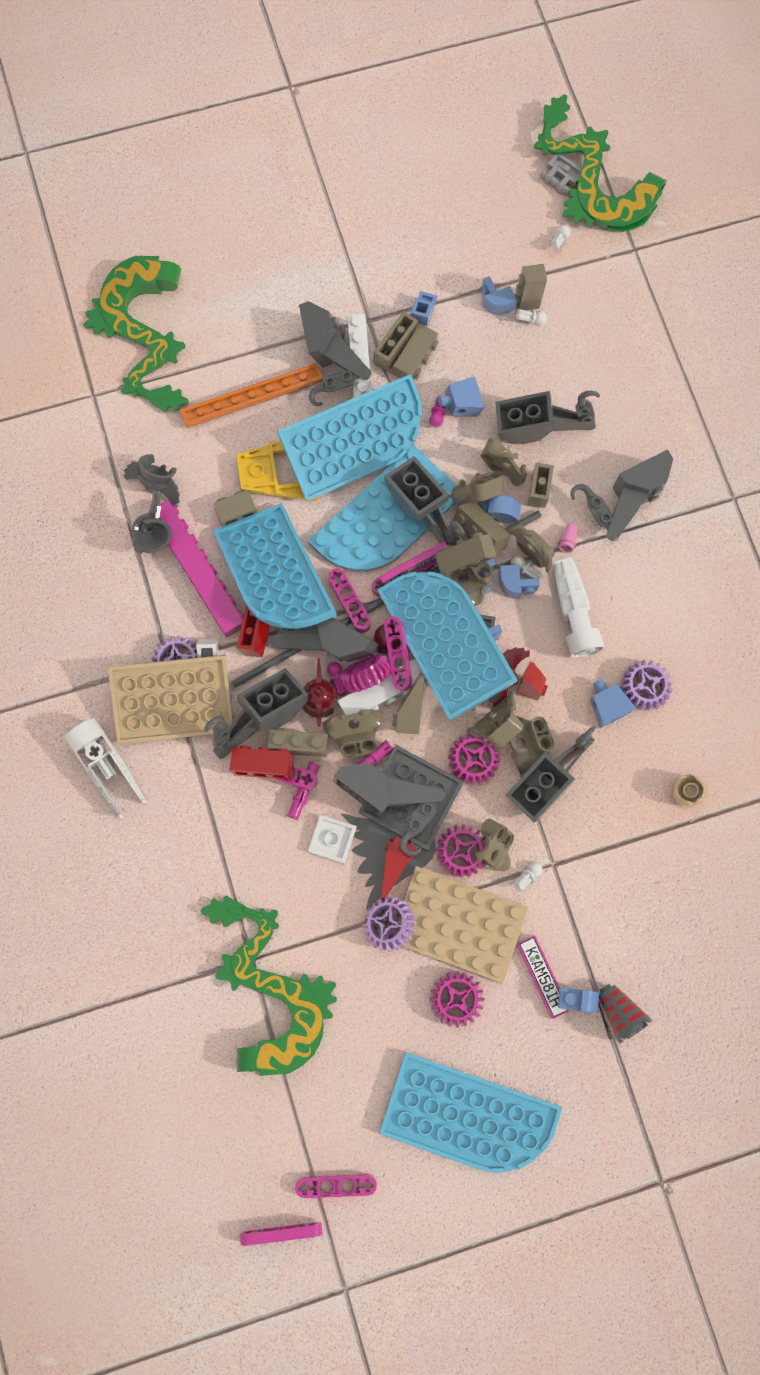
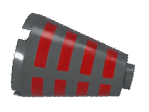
(622, 1013)

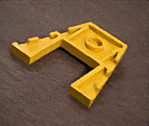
(259, 474)

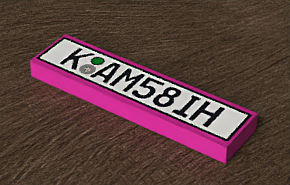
(411, 565)
(541, 975)

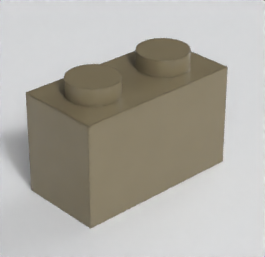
(540, 485)
(234, 507)

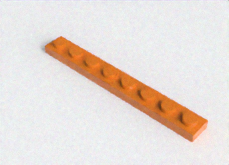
(251, 395)

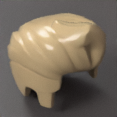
(688, 790)

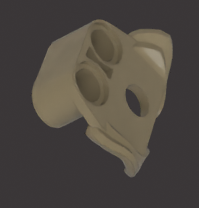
(498, 457)
(480, 488)
(533, 546)
(475, 585)
(500, 728)
(338, 729)
(532, 750)
(499, 840)

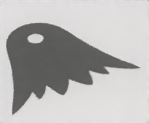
(373, 848)

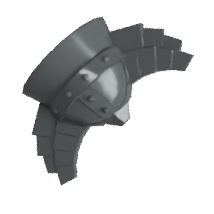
(154, 477)
(151, 530)

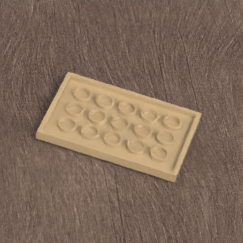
(169, 698)
(462, 924)

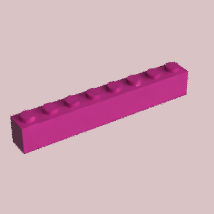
(200, 573)

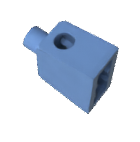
(463, 398)
(610, 703)

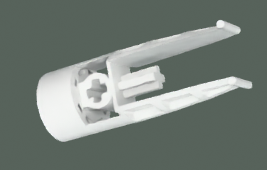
(576, 609)
(86, 738)

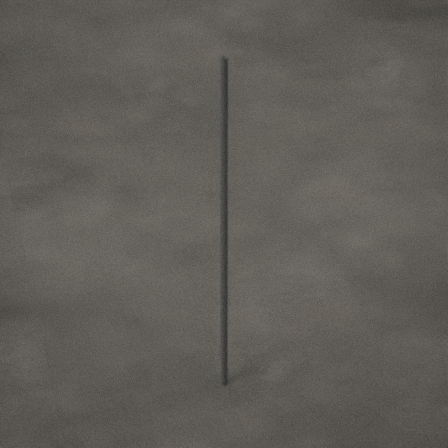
(369, 608)

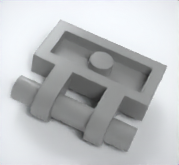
(564, 169)

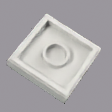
(332, 839)

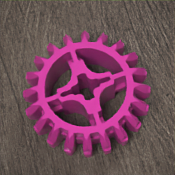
(365, 673)
(468, 754)
(458, 843)
(462, 1006)

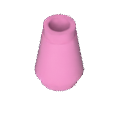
(567, 541)

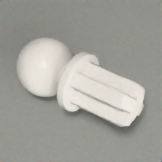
(560, 236)
(531, 316)
(528, 570)
(528, 876)

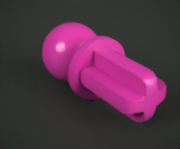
(436, 418)
(334, 670)

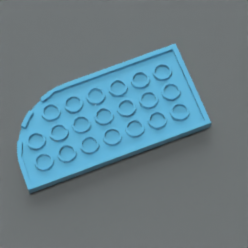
(353, 437)
(372, 527)
(274, 570)
(448, 640)
(467, 1117)

